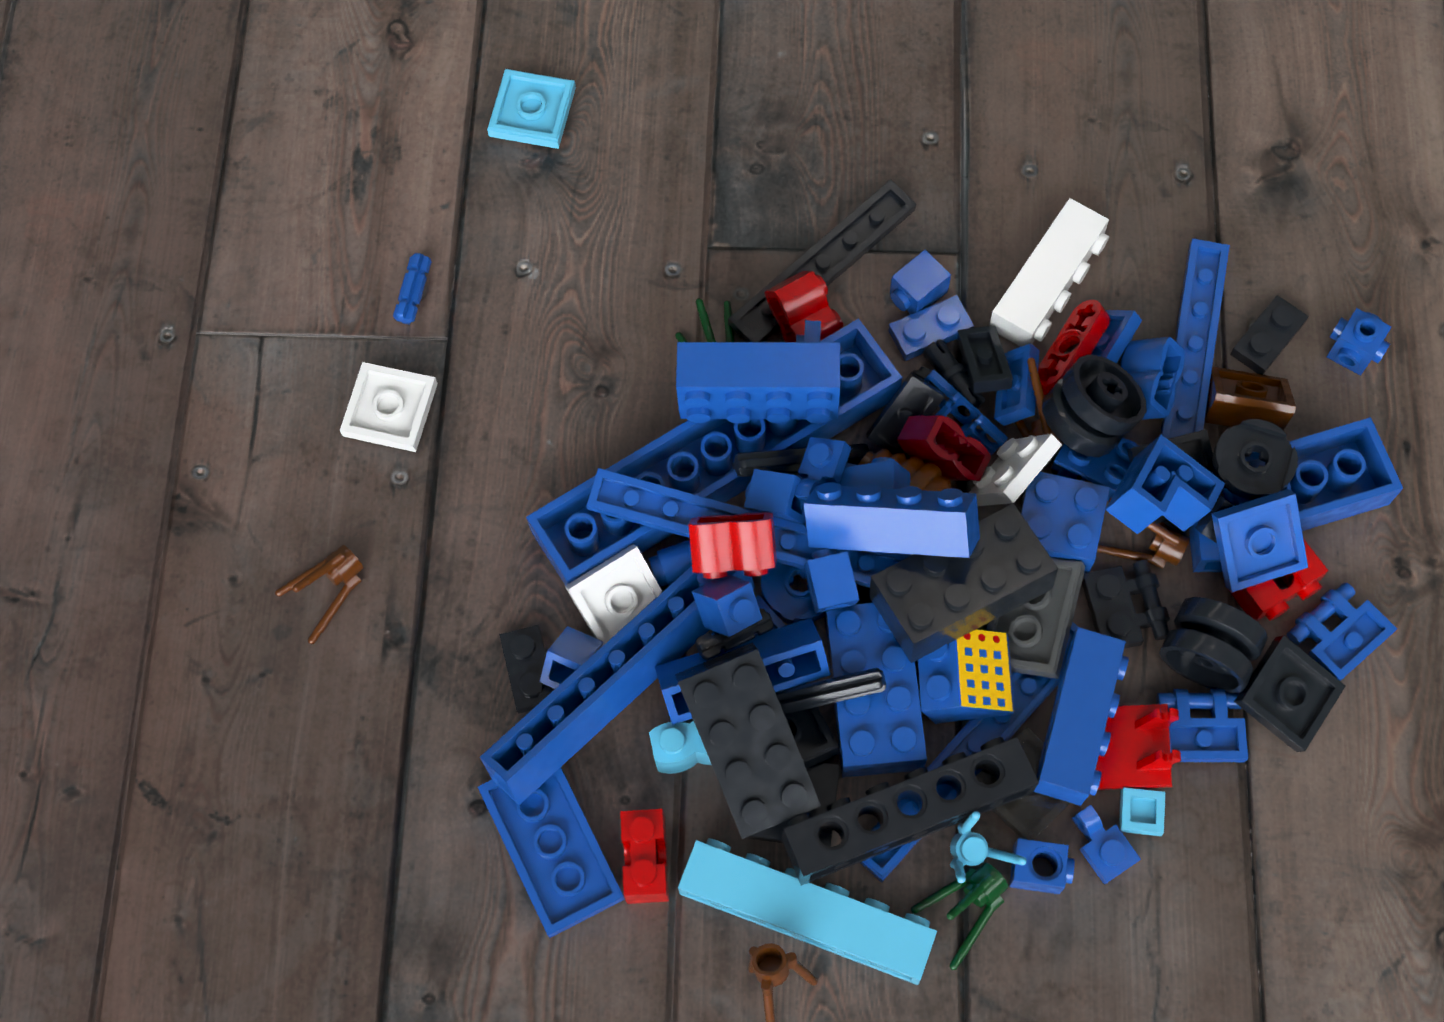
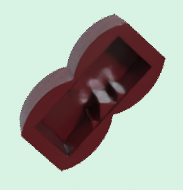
(945, 445)

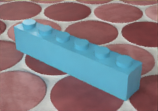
(808, 911)

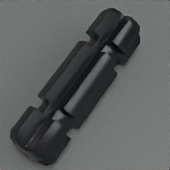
(710, 645)

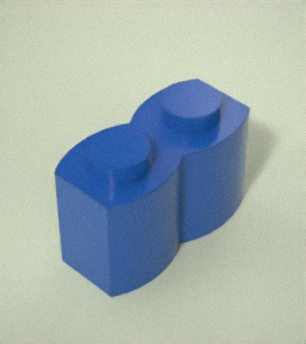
(1156, 369)

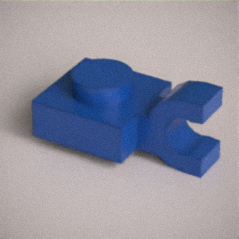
(822, 463)
(1108, 849)

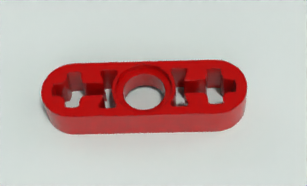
(1083, 327)

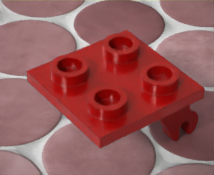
(1139, 748)

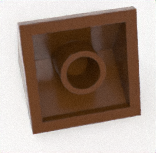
(1246, 396)

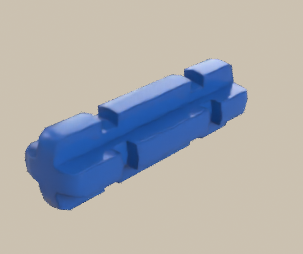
(412, 288)

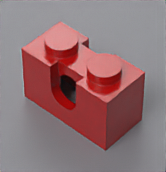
(1270, 601)
(642, 877)

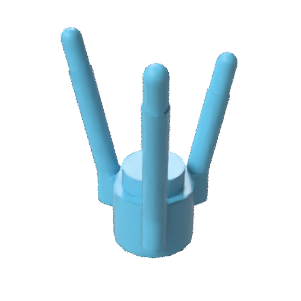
(972, 849)

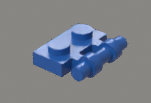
(1350, 641)
(1206, 738)

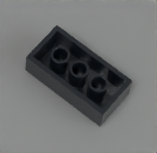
(944, 598)
(748, 740)

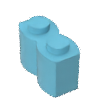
(677, 747)

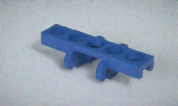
(968, 427)

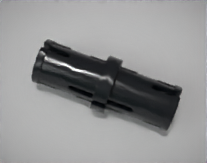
(952, 372)

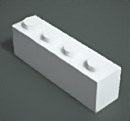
(1049, 273)

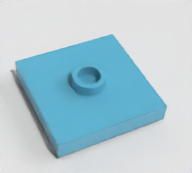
(531, 108)

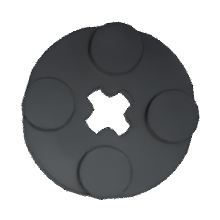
(1274, 450)

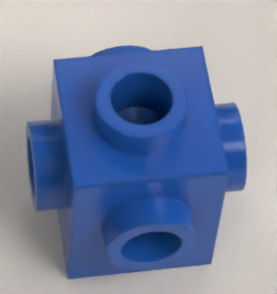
(1359, 341)

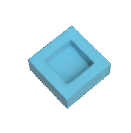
(1142, 811)

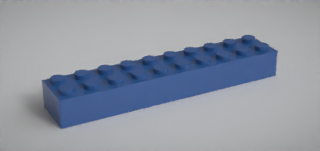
(700, 461)

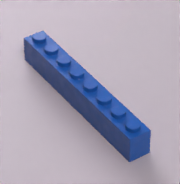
(598, 689)

